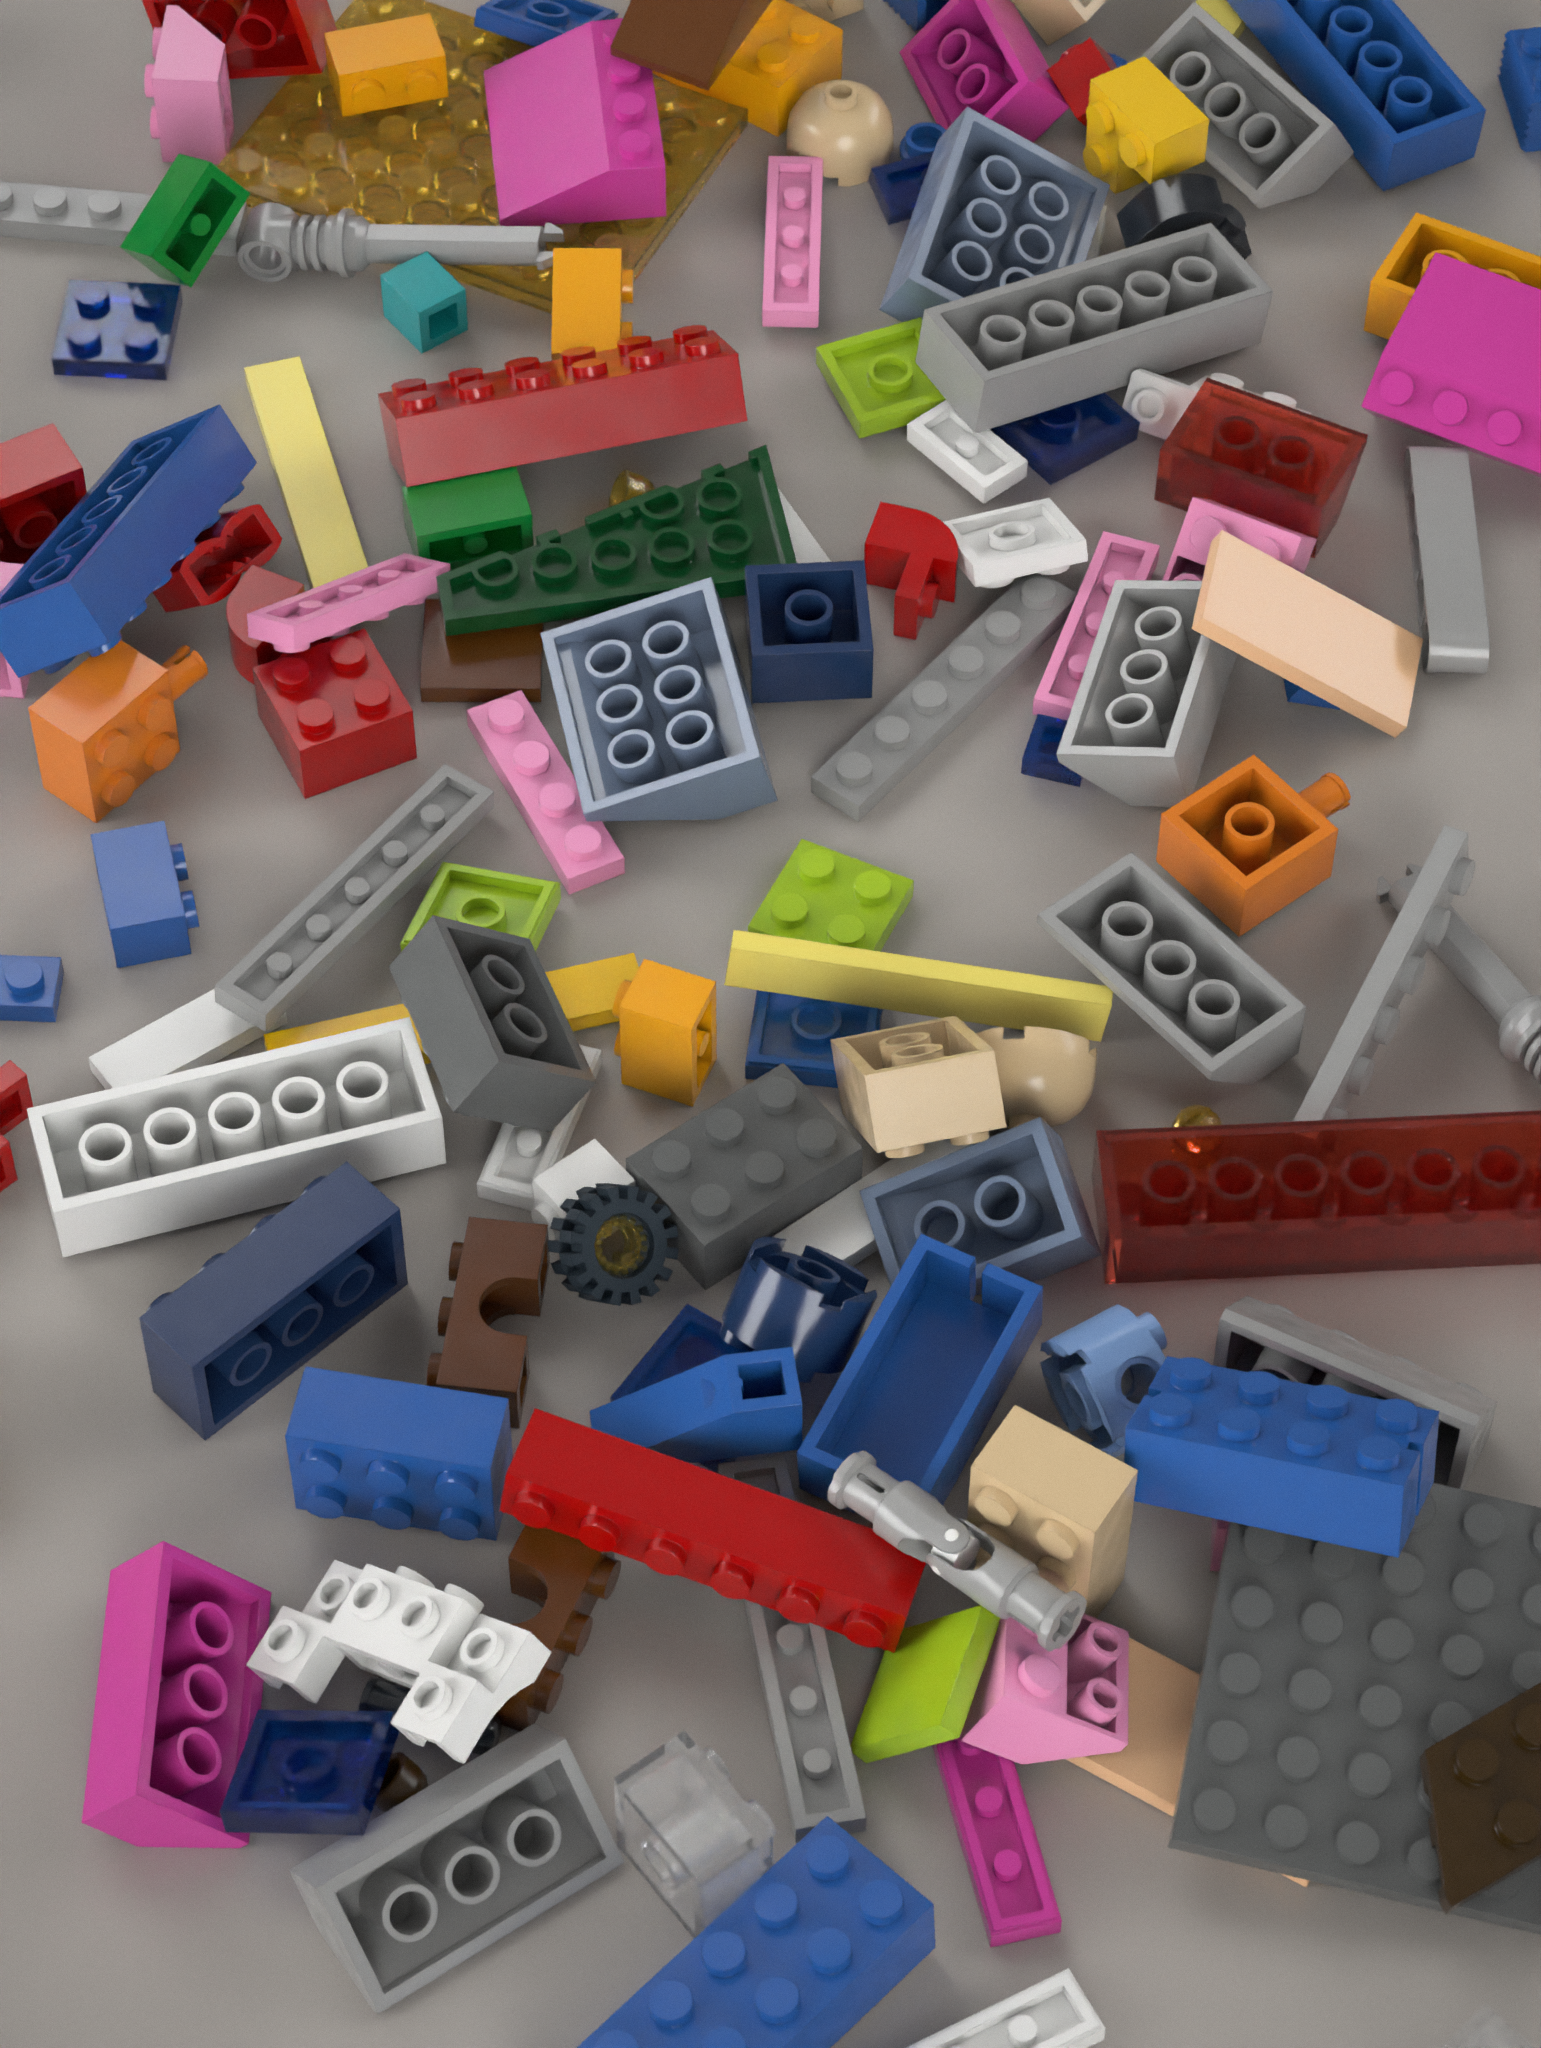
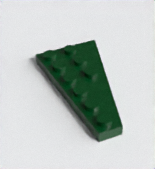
(629, 553)

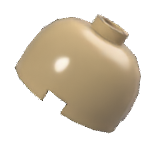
(843, 126)
(1043, 1074)

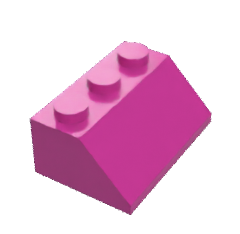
(986, 61)

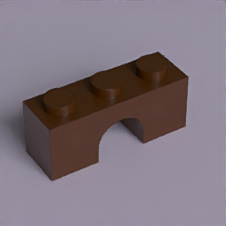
(496, 1274)
(566, 1583)

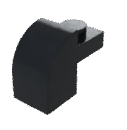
(1179, 205)

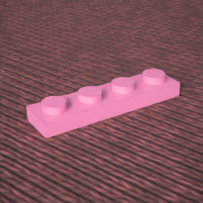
(792, 242)
(1113, 560)
(346, 602)
(544, 791)

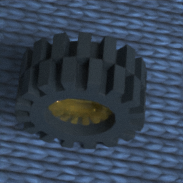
(630, 1269)

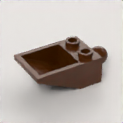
(686, 36)

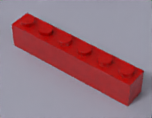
(711, 1530)

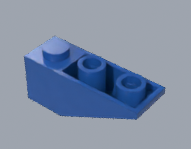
(714, 1410)

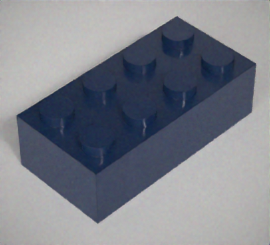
(274, 1299)

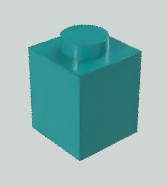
(424, 302)

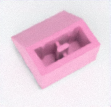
(189, 90)
(1208, 518)
(1053, 1702)

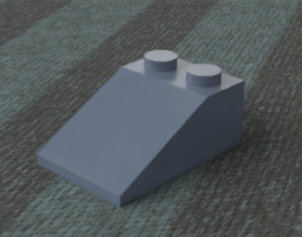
(996, 1200)

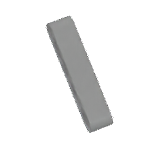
(1446, 560)

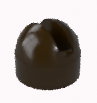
(400, 1782)

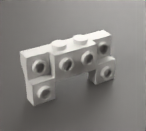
(411, 1634)

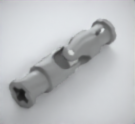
(923, 1529)

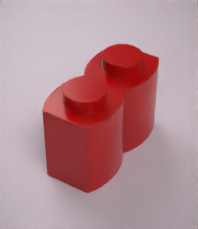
(220, 557)

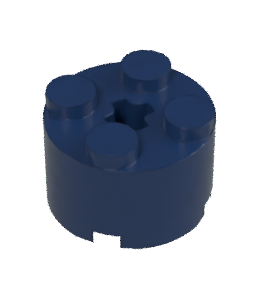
(798, 1303)

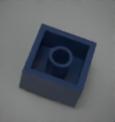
(808, 631)

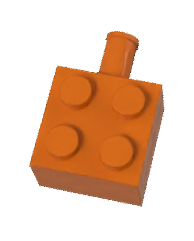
(111, 726)
(1251, 841)

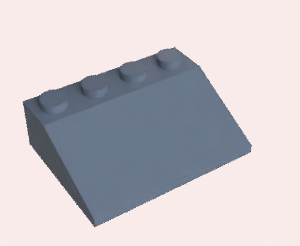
(990, 217)
(658, 711)

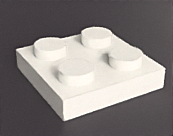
(1017, 543)

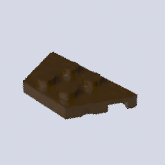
(1486, 1799)

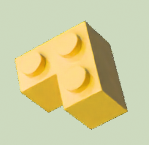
(1141, 127)

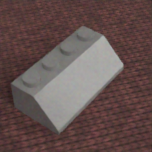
(1259, 126)
(1147, 696)
(1178, 972)
(1293, 1349)
(458, 1866)

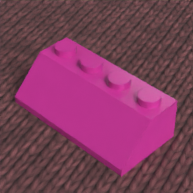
(173, 1699)

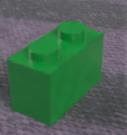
(185, 220)
(468, 517)

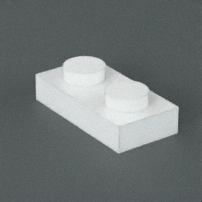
(975, 461)

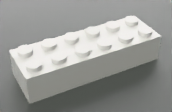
(235, 1135)

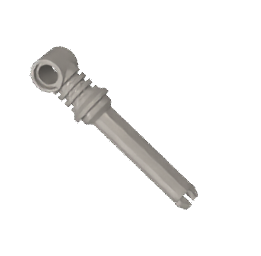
(347, 243)
(1484, 978)

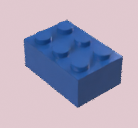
(399, 1453)

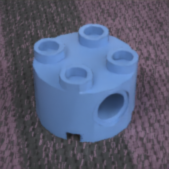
(1103, 1372)

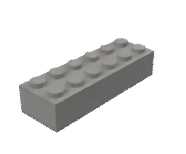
(1092, 326)

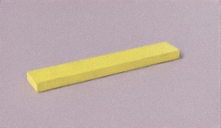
(305, 471)
(916, 985)

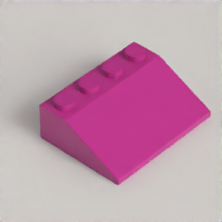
(575, 133)
(1466, 364)

